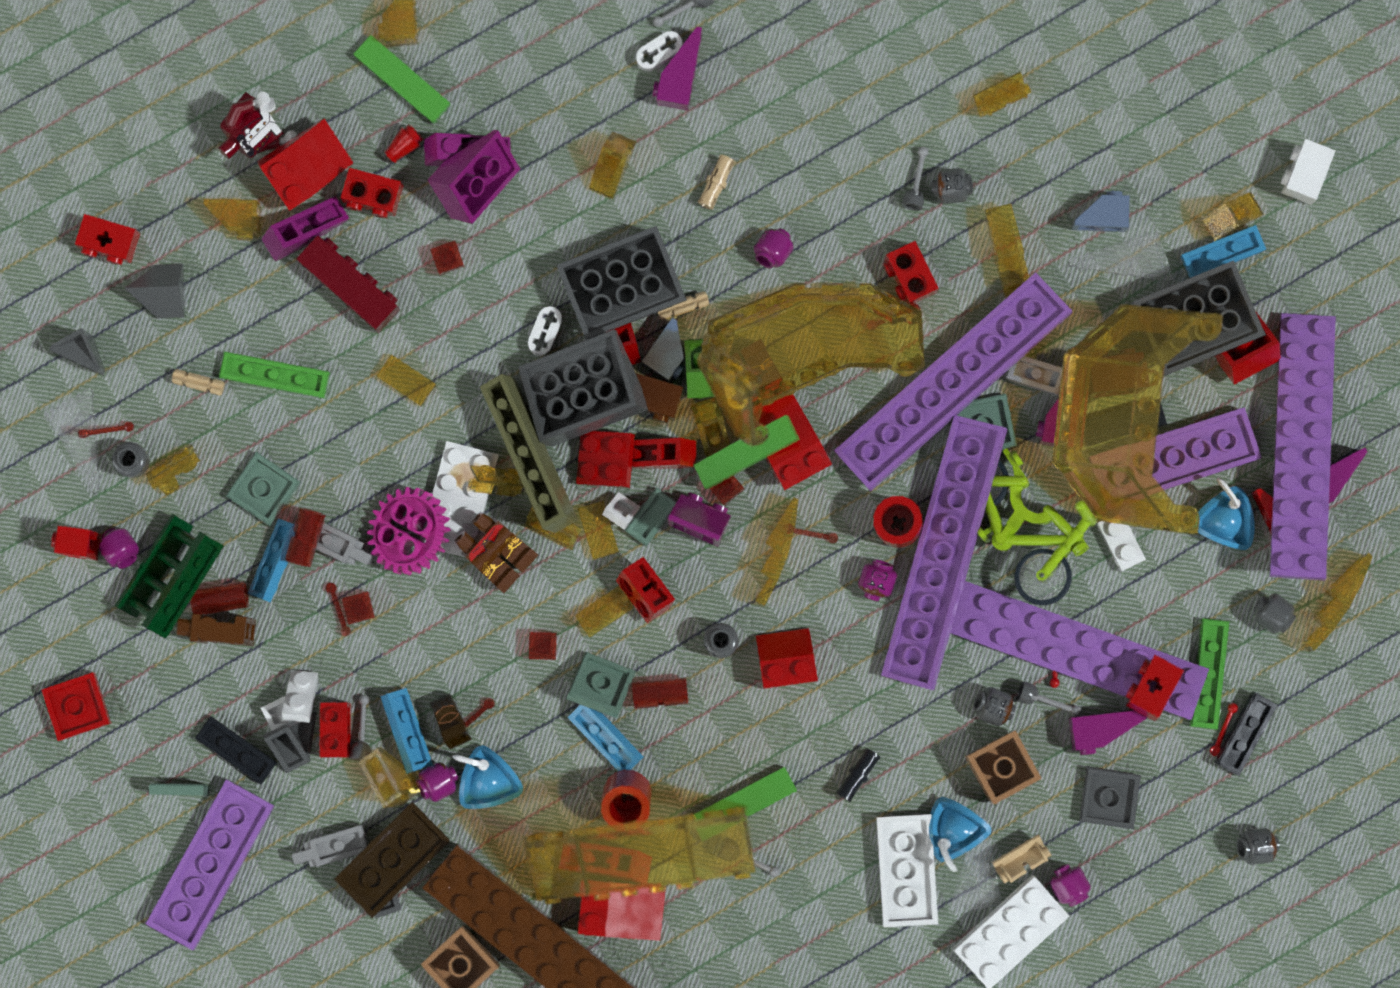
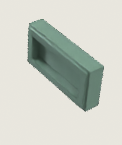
(651, 517)
(178, 789)

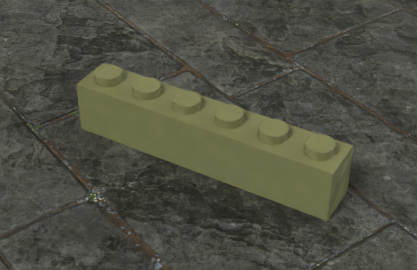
(528, 454)

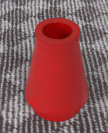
(403, 143)

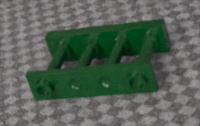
(182, 584)

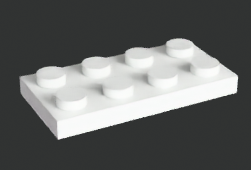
(453, 491)
(906, 871)
(1010, 932)

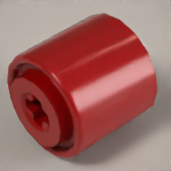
(901, 508)
(622, 810)

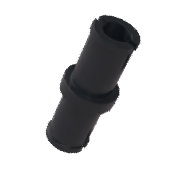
(858, 775)

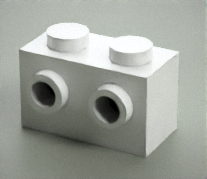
(1307, 171)

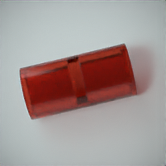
(307, 535)
(220, 598)
(660, 692)

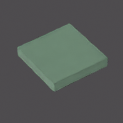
(992, 411)
(263, 489)
(601, 685)

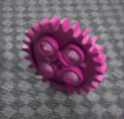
(420, 508)

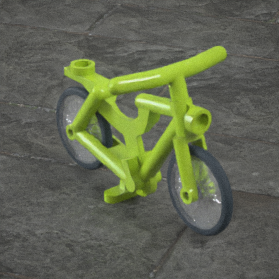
(1043, 573)

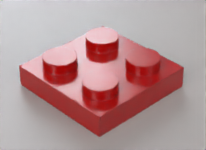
(605, 459)
(76, 706)

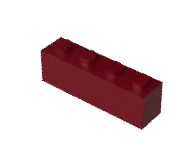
(348, 284)

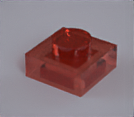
(447, 258)
(727, 490)
(358, 608)
(542, 646)

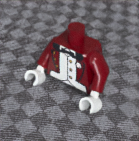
(251, 127)

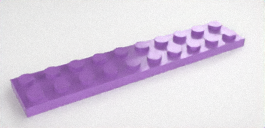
(953, 381)
(1302, 447)
(944, 552)
(1067, 646)

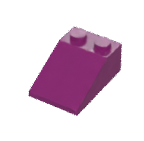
(474, 177)
(699, 519)

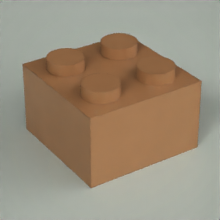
(1003, 767)
(460, 961)

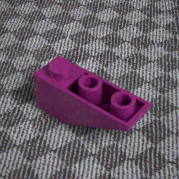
(445, 145)

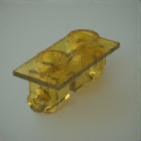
(1000, 94)
(486, 477)
(604, 611)

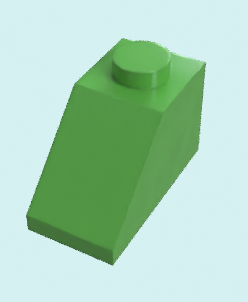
(696, 383)

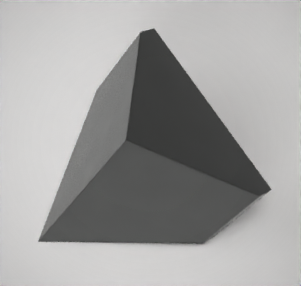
(161, 291)
(80, 349)
(292, 743)

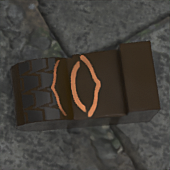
(450, 721)

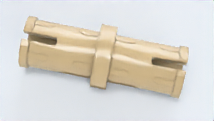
(716, 182)

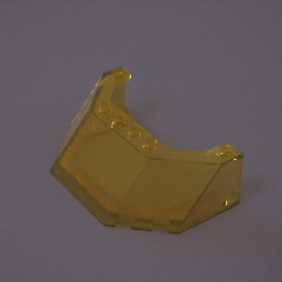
(800, 339)
(1113, 414)
(641, 855)

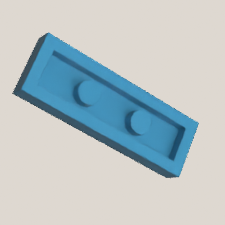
(1233, 247)
(273, 562)
(406, 730)
(605, 737)

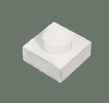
(621, 510)
(273, 713)

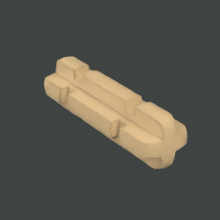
(699, 300)
(198, 382)

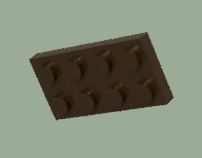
(391, 860)

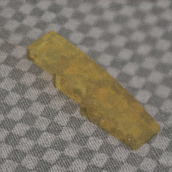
(1007, 248)
(780, 543)
(1342, 595)

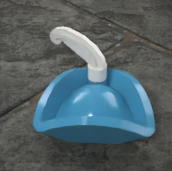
(1228, 518)
(487, 780)
(955, 830)

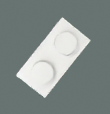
(1121, 544)
(300, 696)

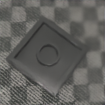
(1109, 798)

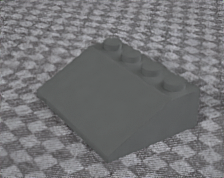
(621, 282)
(1210, 292)
(582, 389)

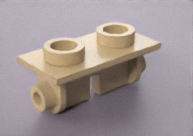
(1031, 852)

